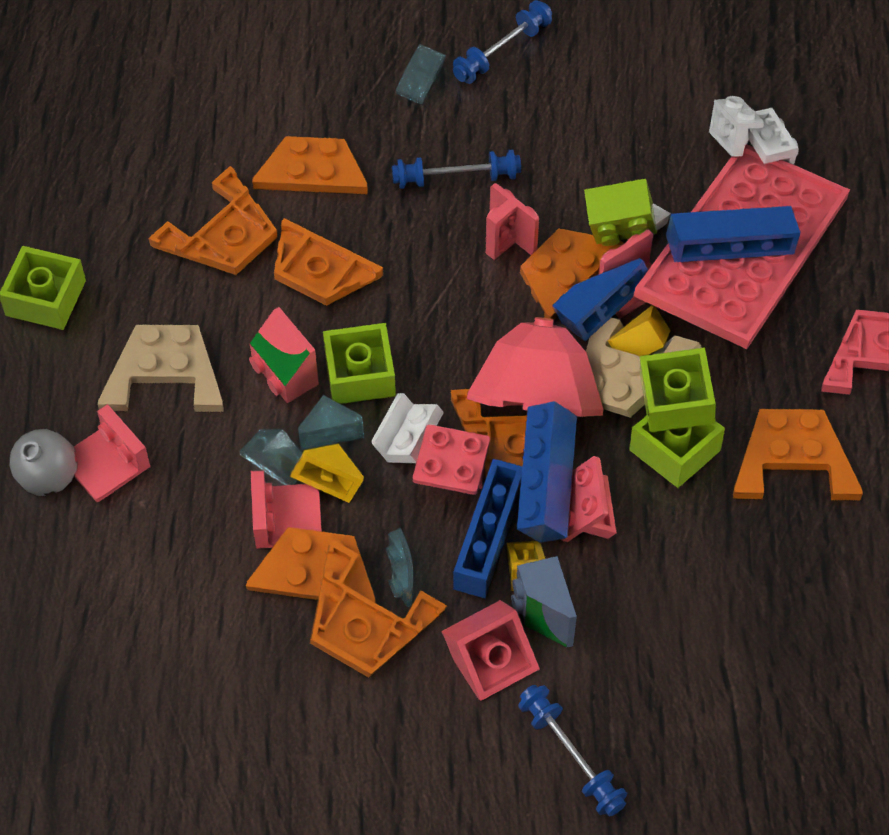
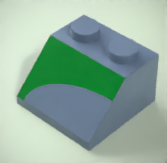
(545, 600)

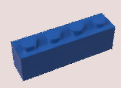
(732, 234)
(547, 472)
(488, 529)

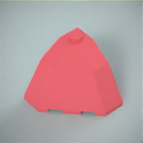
(536, 367)

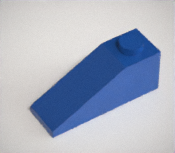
(597, 299)

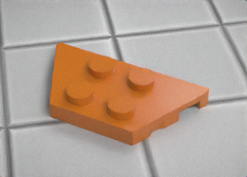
(311, 166)
(560, 264)
(320, 266)
(298, 564)

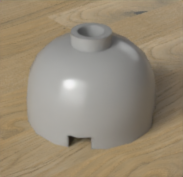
(43, 462)

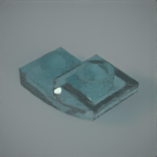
(420, 74)
(402, 568)

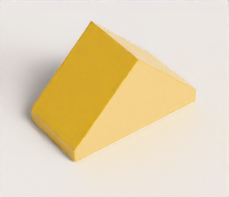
(643, 334)
(329, 471)
(522, 553)

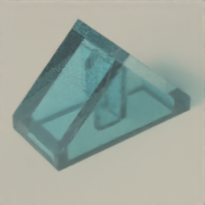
(329, 424)
(273, 453)

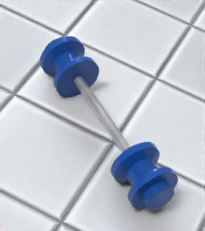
(476, 60)
(414, 172)
(610, 799)

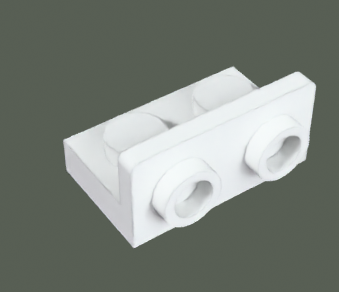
(731, 123)
(773, 140)
(404, 428)

